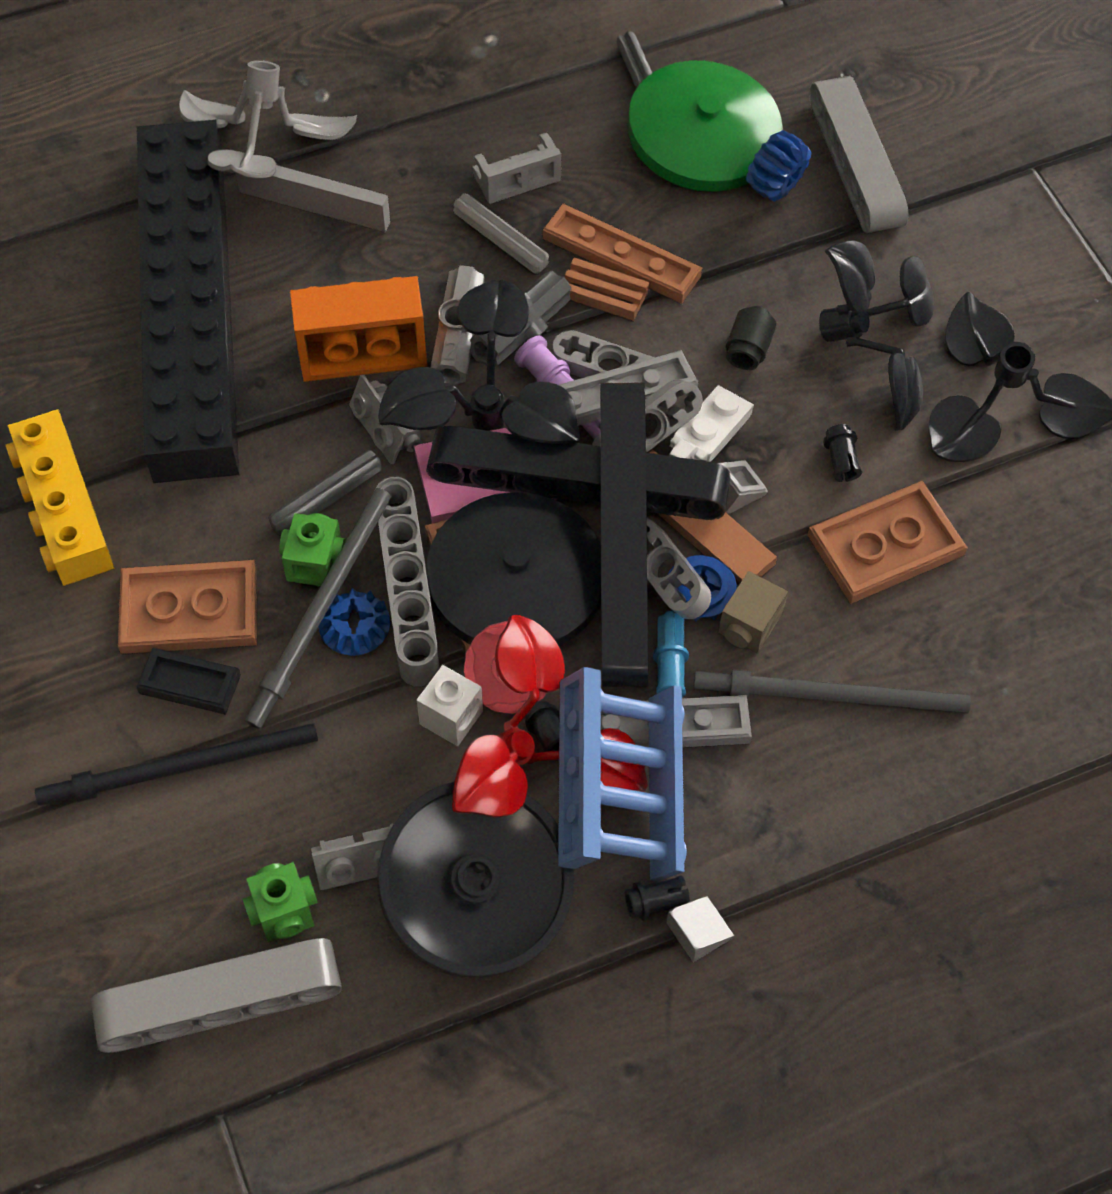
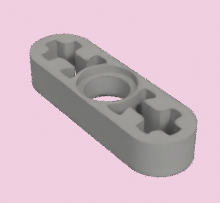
(589, 345)
(666, 398)
(681, 574)

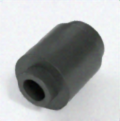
(750, 337)

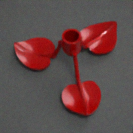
(490, 770)

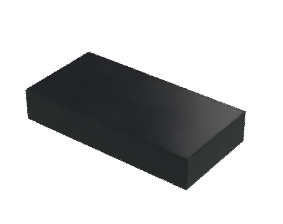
(188, 681)

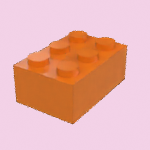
(359, 328)

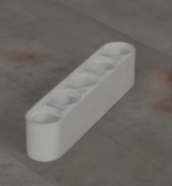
(858, 154)
(407, 597)
(215, 995)

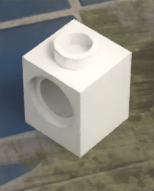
(450, 705)

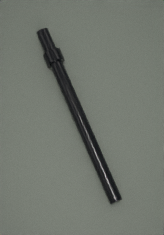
(86, 785)

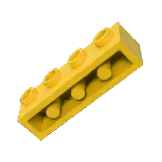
(60, 498)

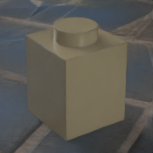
(752, 612)

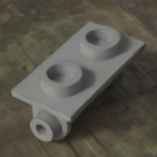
(388, 438)
(346, 862)

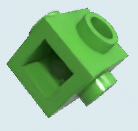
(310, 548)
(280, 901)

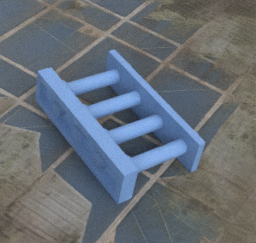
(581, 784)

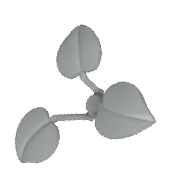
(262, 90)

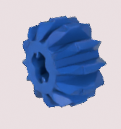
(778, 165)

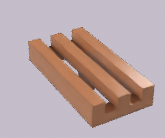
(607, 284)

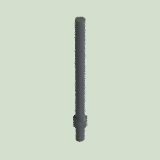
(276, 682)
(742, 683)

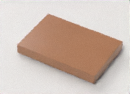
(886, 541)
(188, 606)

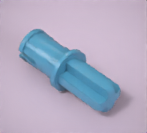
(670, 652)

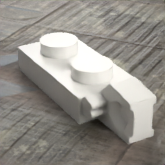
(712, 427)

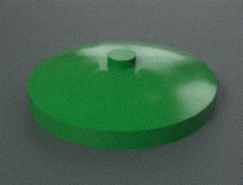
(701, 124)

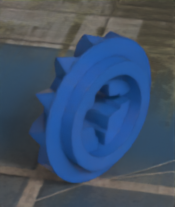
(718, 579)
(370, 630)

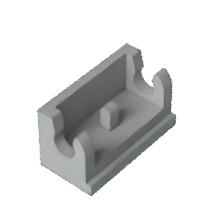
(519, 172)

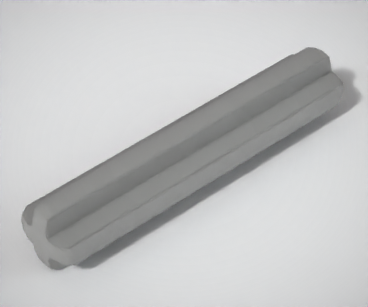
(501, 233)

